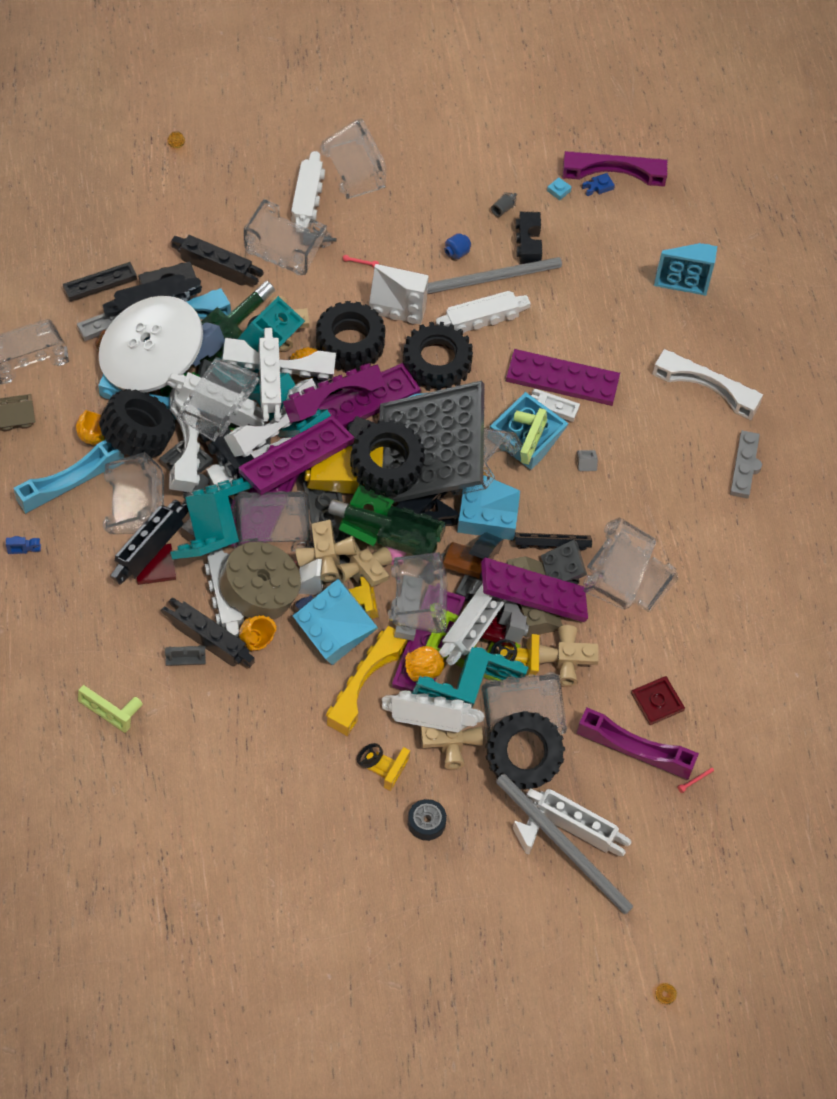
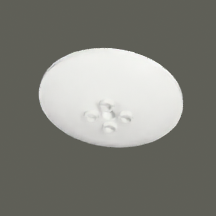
(147, 365)

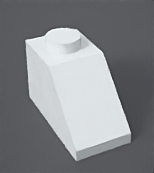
(310, 578)

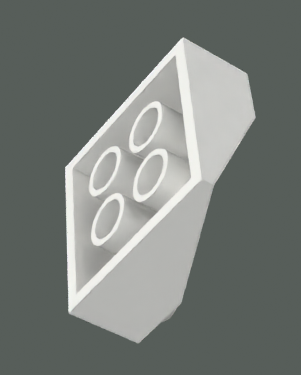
(399, 294)

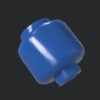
(457, 246)

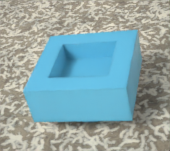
(559, 188)

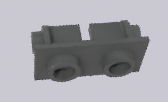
(185, 655)

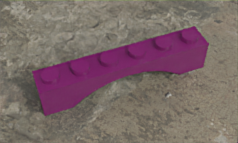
(648, 170)
(306, 404)
(670, 758)

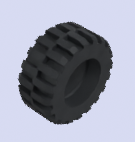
(351, 317)
(137, 423)
(393, 436)

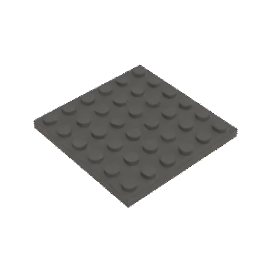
(452, 436)

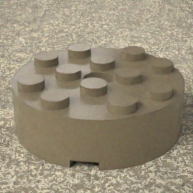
(260, 580)

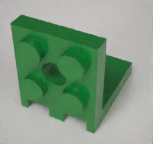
(362, 497)

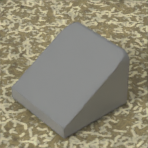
(587, 460)

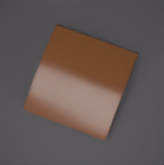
(462, 561)

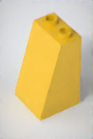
(336, 473)

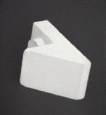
(526, 833)

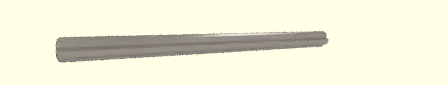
(494, 275)
(564, 844)

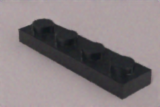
(99, 281)
(545, 540)

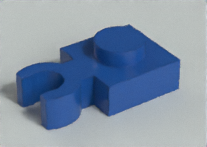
(600, 183)
(20, 545)

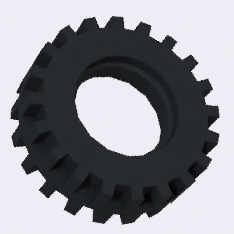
(435, 375)
(548, 734)

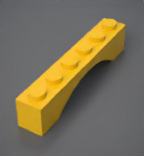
(345, 712)

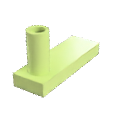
(537, 426)
(115, 716)

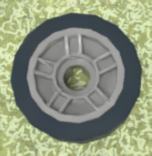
(434, 812)

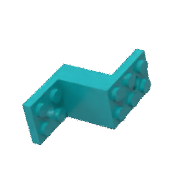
(270, 319)
(297, 427)
(211, 519)
(475, 666)

